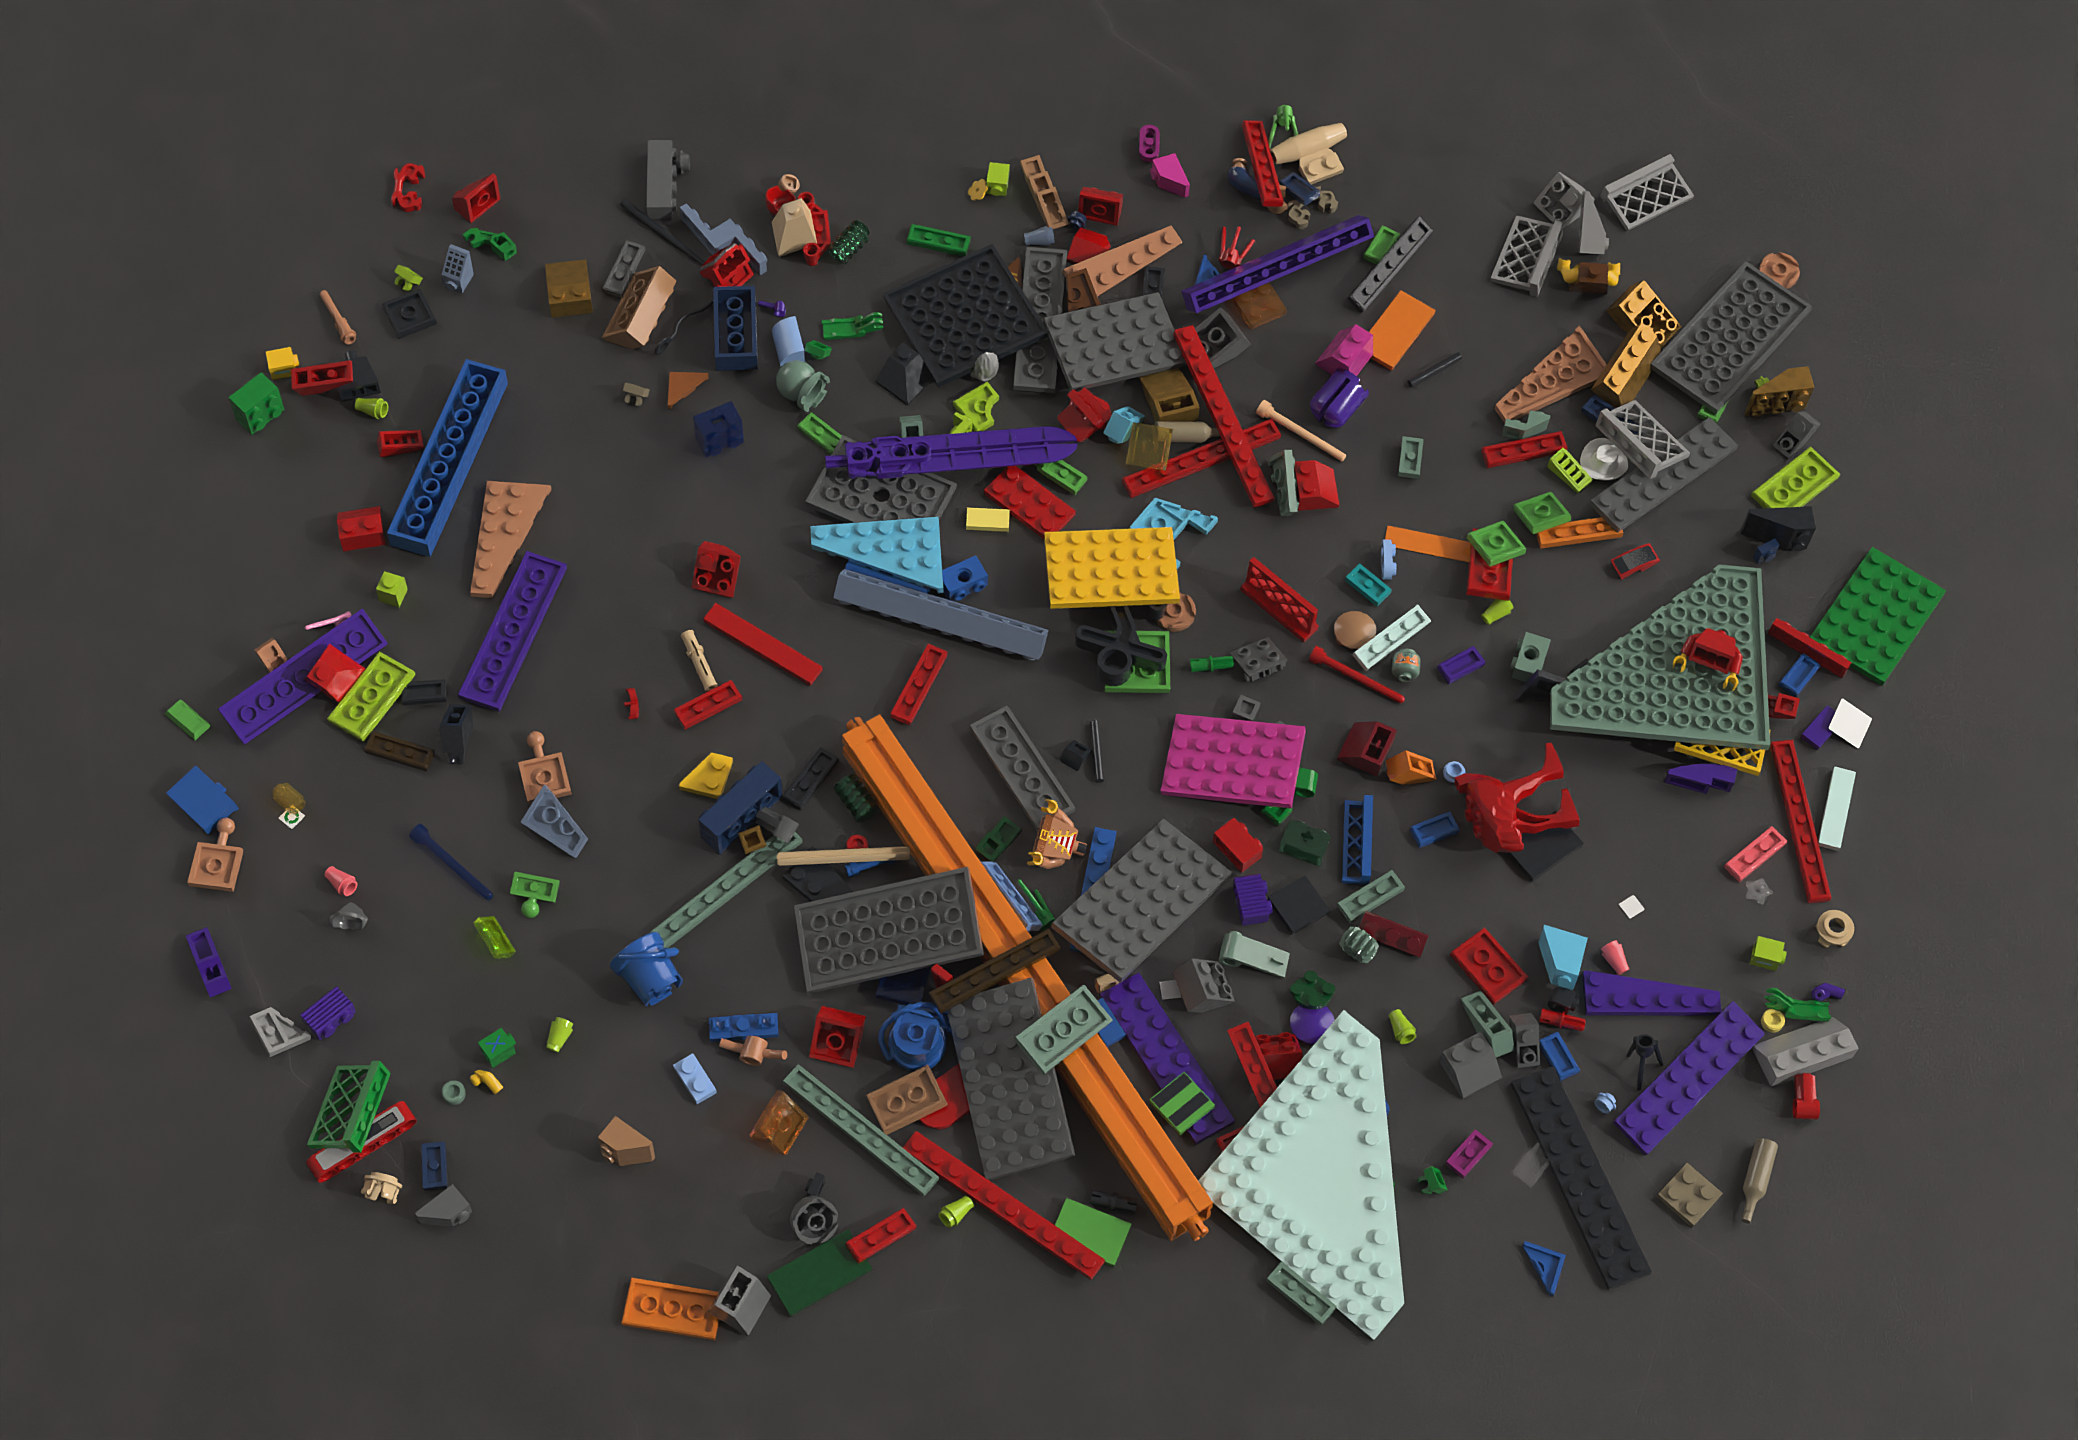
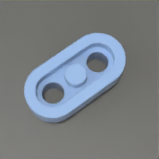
(1387, 566)

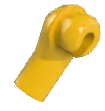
(488, 1078)

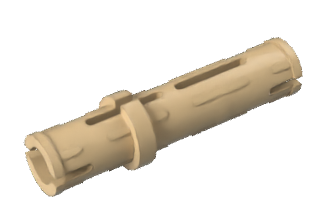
(695, 652)

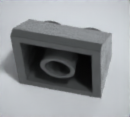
(1471, 1065)

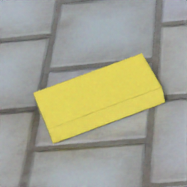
(987, 519)

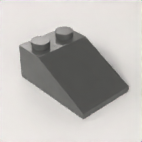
(1221, 338)

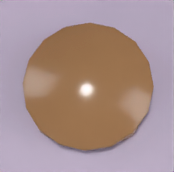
(1354, 629)

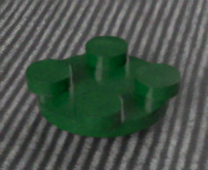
(1312, 991)

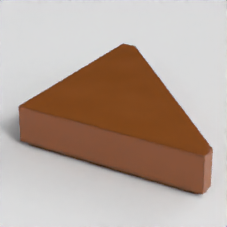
(683, 384)

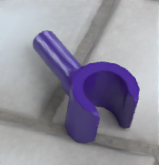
(779, 307)

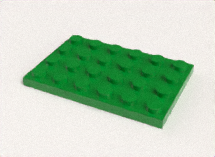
(1878, 615)

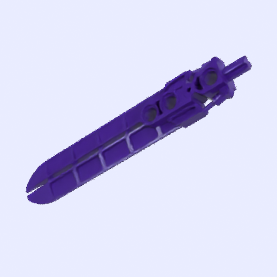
(954, 452)

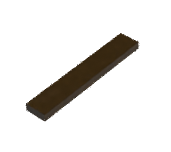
(994, 971)

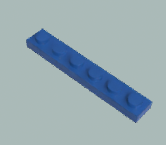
(1098, 860)

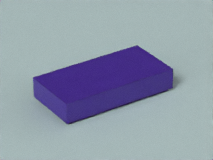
(1461, 665)
(1819, 730)

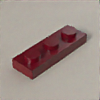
(1394, 934)

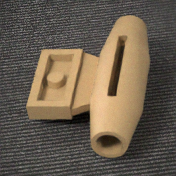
(1313, 152)

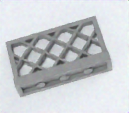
(1643, 176)
(1542, 263)
(1632, 445)

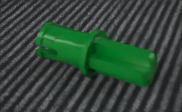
(1210, 663)

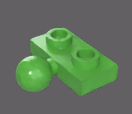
(534, 888)

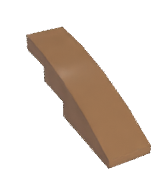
(1043, 192)

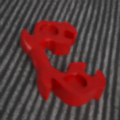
(411, 173)

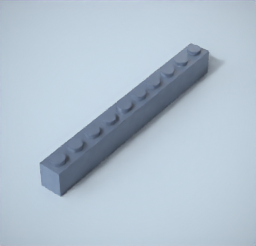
(940, 614)

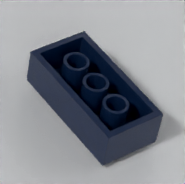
(735, 328)
(739, 807)

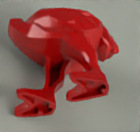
(1494, 803)

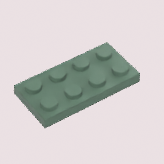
(1063, 1029)

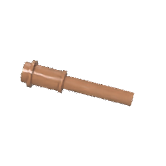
(347, 335)

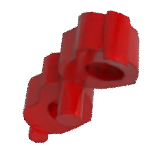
(634, 710)

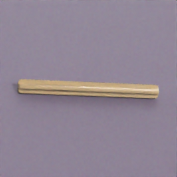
(843, 855)

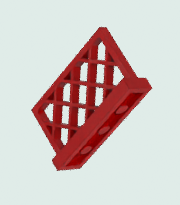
(1265, 590)

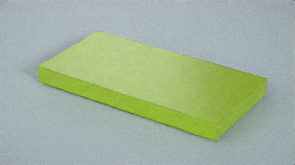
(1796, 482)
(371, 696)

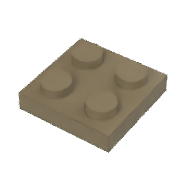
(1689, 1195)

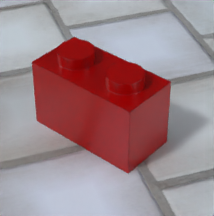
(1238, 844)

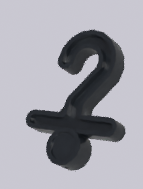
(1123, 647)

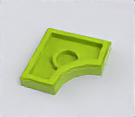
(978, 406)

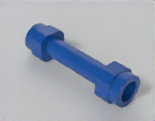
(853, 868)

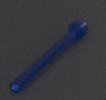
(420, 835)

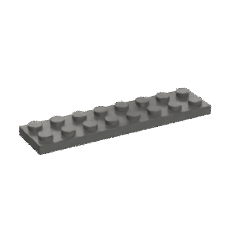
(1044, 289)
(1638, 494)

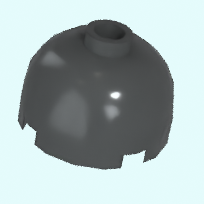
(814, 1219)

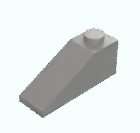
(1591, 231)

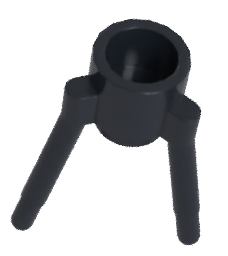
(1644, 1046)

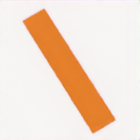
(1429, 543)

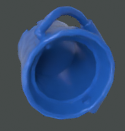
(648, 968)
(915, 1037)

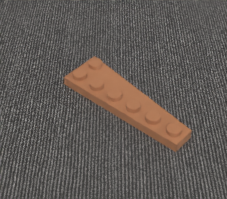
(1121, 262)

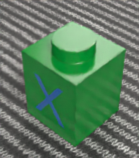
(497, 1047)

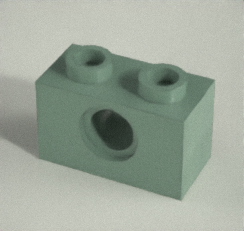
(1531, 646)

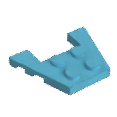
(1167, 514)

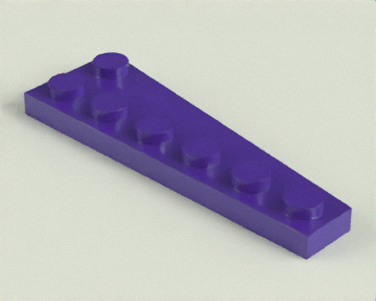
(1633, 996)

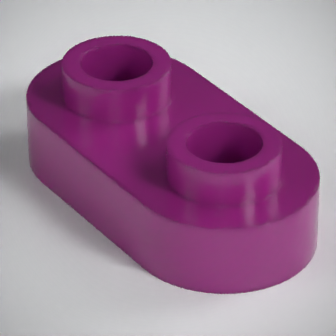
(1149, 145)

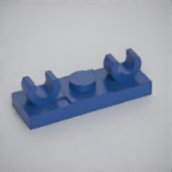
(741, 1026)

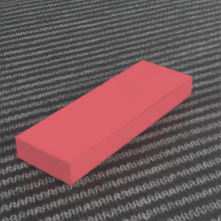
(1755, 854)

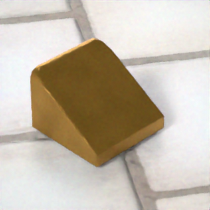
(752, 839)

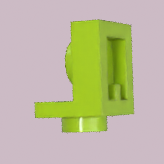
(961, 424)

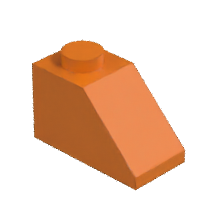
(1410, 768)

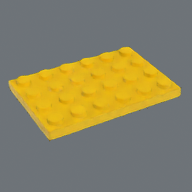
(1111, 567)

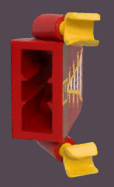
(1714, 651)

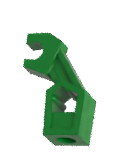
(480, 237)

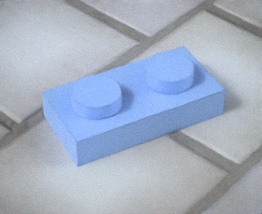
(694, 1078)

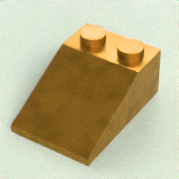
(568, 288)

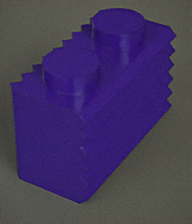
(1251, 899)
(328, 1013)

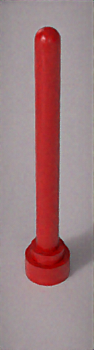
(1319, 656)

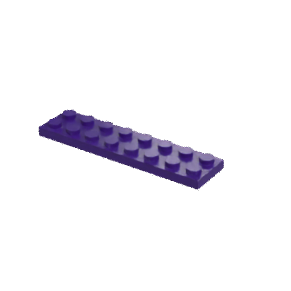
(512, 631)
(285, 686)
(1163, 1049)
(1688, 1078)

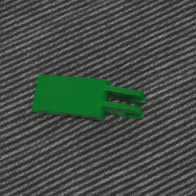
(851, 327)
(1797, 1009)

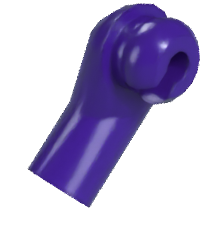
(1826, 990)

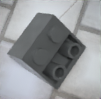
(1203, 985)
(740, 1300)

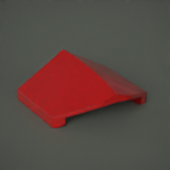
(1087, 245)

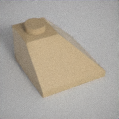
(793, 227)

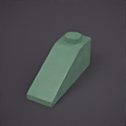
(1489, 1022)

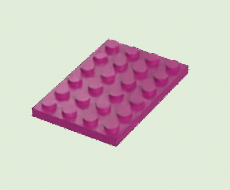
(1233, 760)

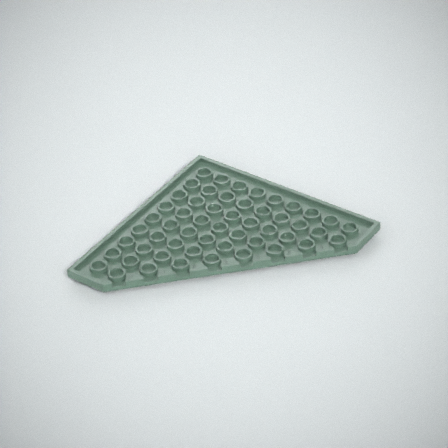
(1640, 695)

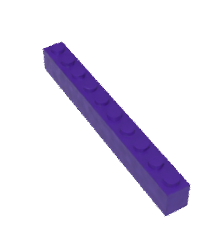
(1277, 263)

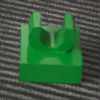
(1435, 1181)

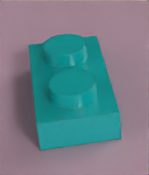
(1368, 585)

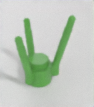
(1284, 118)

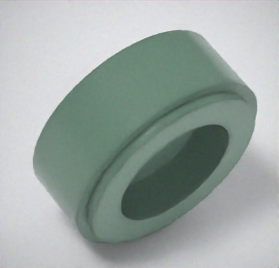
(453, 1092)

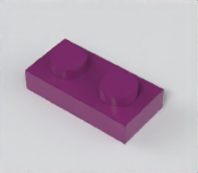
(1469, 1154)

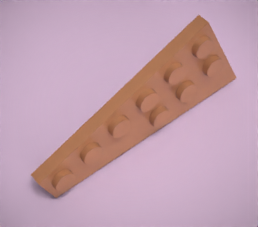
(1558, 375)
(504, 526)

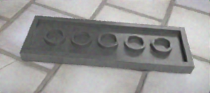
(1020, 764)

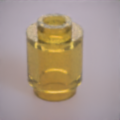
(288, 798)

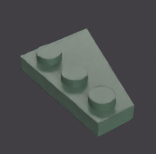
(1283, 476)

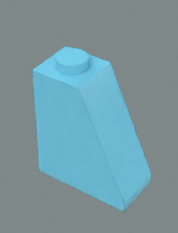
(1562, 955)

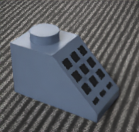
(457, 269)

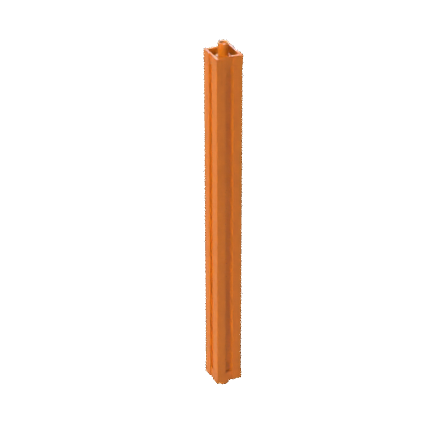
(1091, 1069)

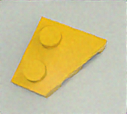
(709, 776)

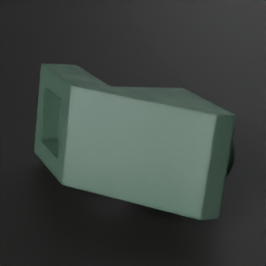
(1536, 423)

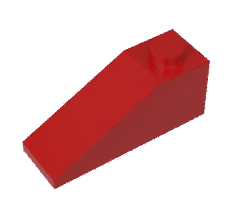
(321, 377)

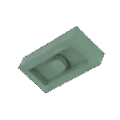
(1410, 457)

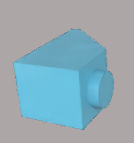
(1121, 423)

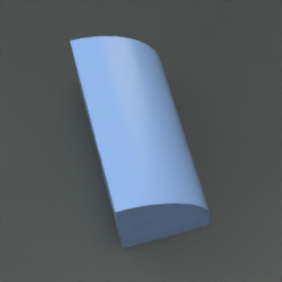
(788, 341)

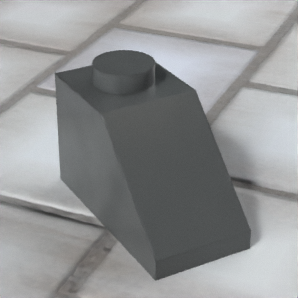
(445, 1209)

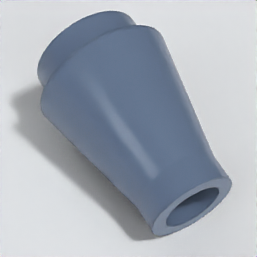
(1042, 236)

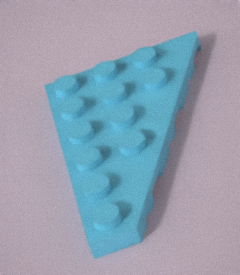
(899, 547)

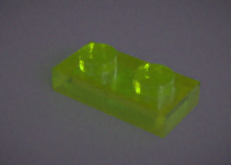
(494, 937)

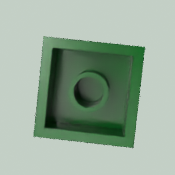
(256, 403)

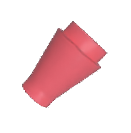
(341, 881)
(1615, 957)

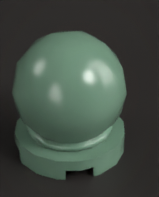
(800, 383)

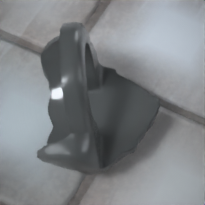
(349, 918)

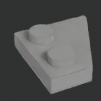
(277, 1032)

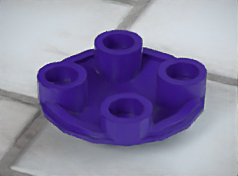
(1310, 1023)

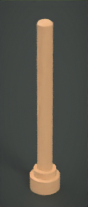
(1266, 410)

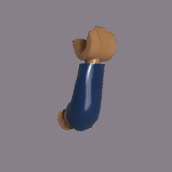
(1241, 180)

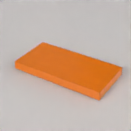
(1399, 329)
(670, 1309)

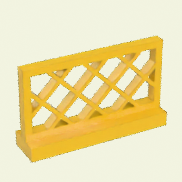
(1718, 757)

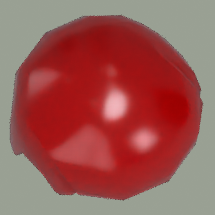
(776, 198)

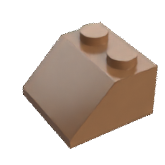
(624, 1144)

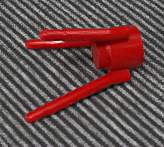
(1230, 257)

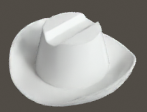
(1603, 460)

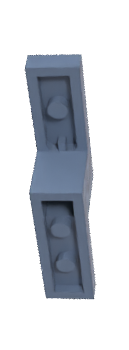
(722, 236)

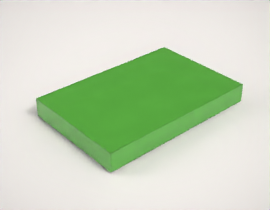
(1094, 1229)

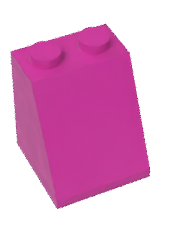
(1347, 351)

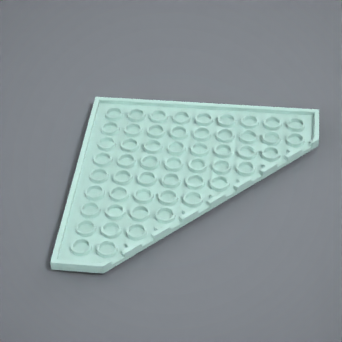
(1318, 1177)

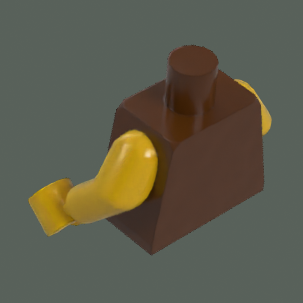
(1589, 276)

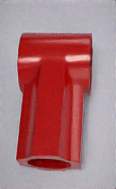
(1805, 1102)

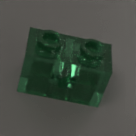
(1294, 844)

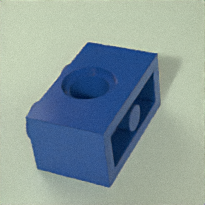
(969, 569)

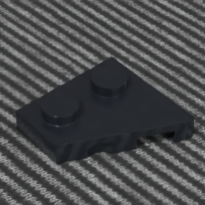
(1538, 686)

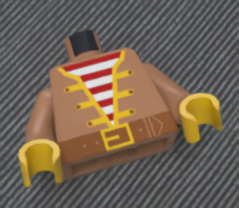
(1055, 839)

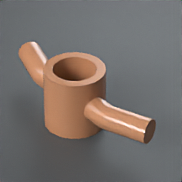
(753, 1050)

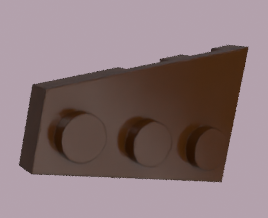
(1080, 291)

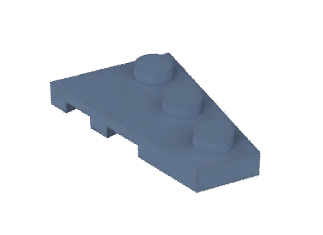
(554, 823)

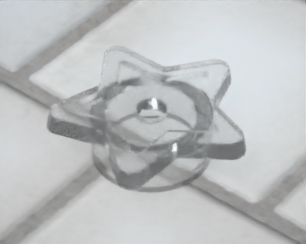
(1758, 885)

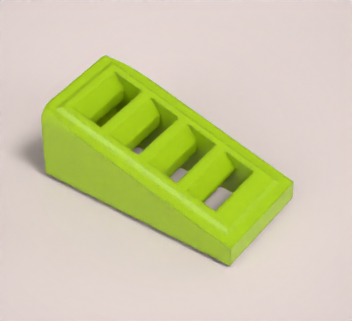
(1567, 460)

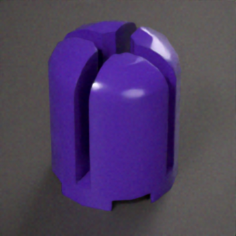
(1338, 399)

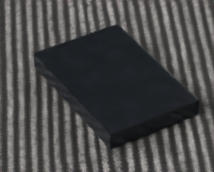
(1545, 850)

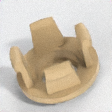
(1829, 937)
(381, 1182)

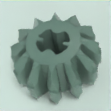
(1359, 944)

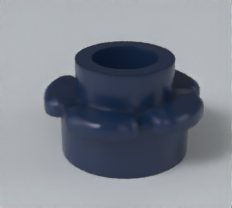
(1076, 220)

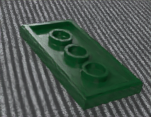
(817, 1274)

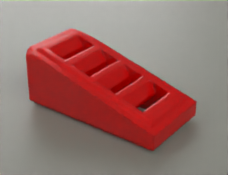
(400, 448)

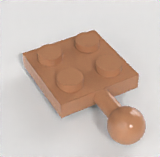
(543, 770)
(216, 864)

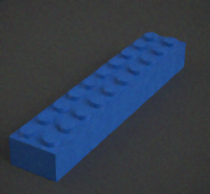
(447, 458)

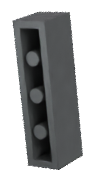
(660, 179)

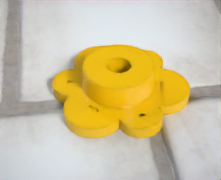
(978, 190)

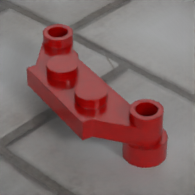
(814, 251)

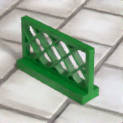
(363, 1108)

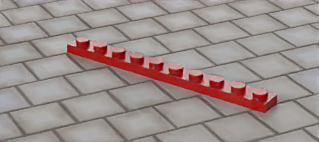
(1223, 416)
(1004, 1206)

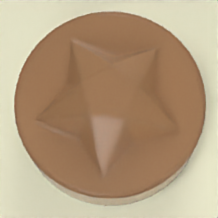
(789, 182)

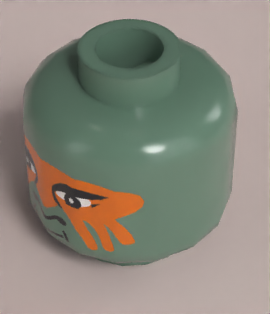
(1406, 665)

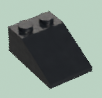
(1788, 525)

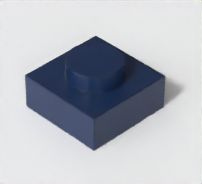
(1766, 551)

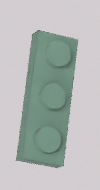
(1371, 896)
(1301, 1293)

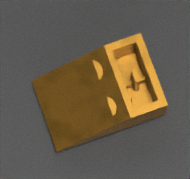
(1642, 305)
(1783, 393)
(1170, 396)

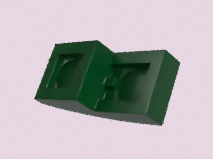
(999, 839)

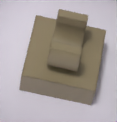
(636, 391)

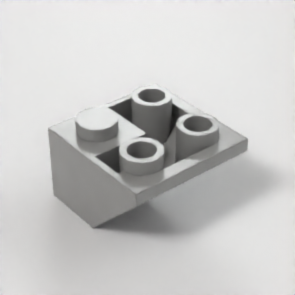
(1561, 200)

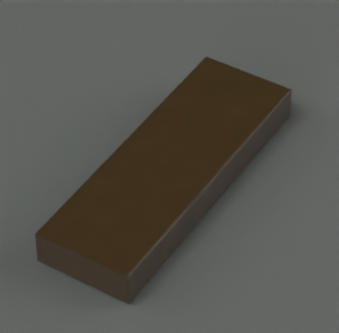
(399, 751)

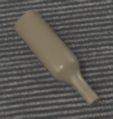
(1189, 431)
(1758, 1175)

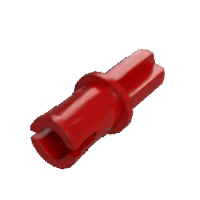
(1562, 1020)

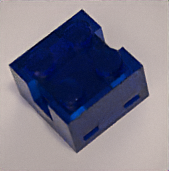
(718, 429)

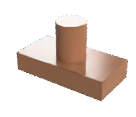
(271, 655)

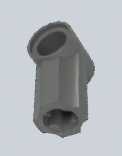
(778, 824)

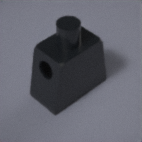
(364, 379)

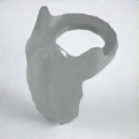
(985, 367)

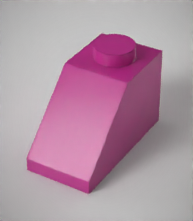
(1170, 175)

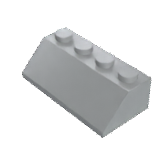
(1805, 1050)

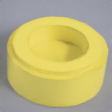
(1772, 1020)

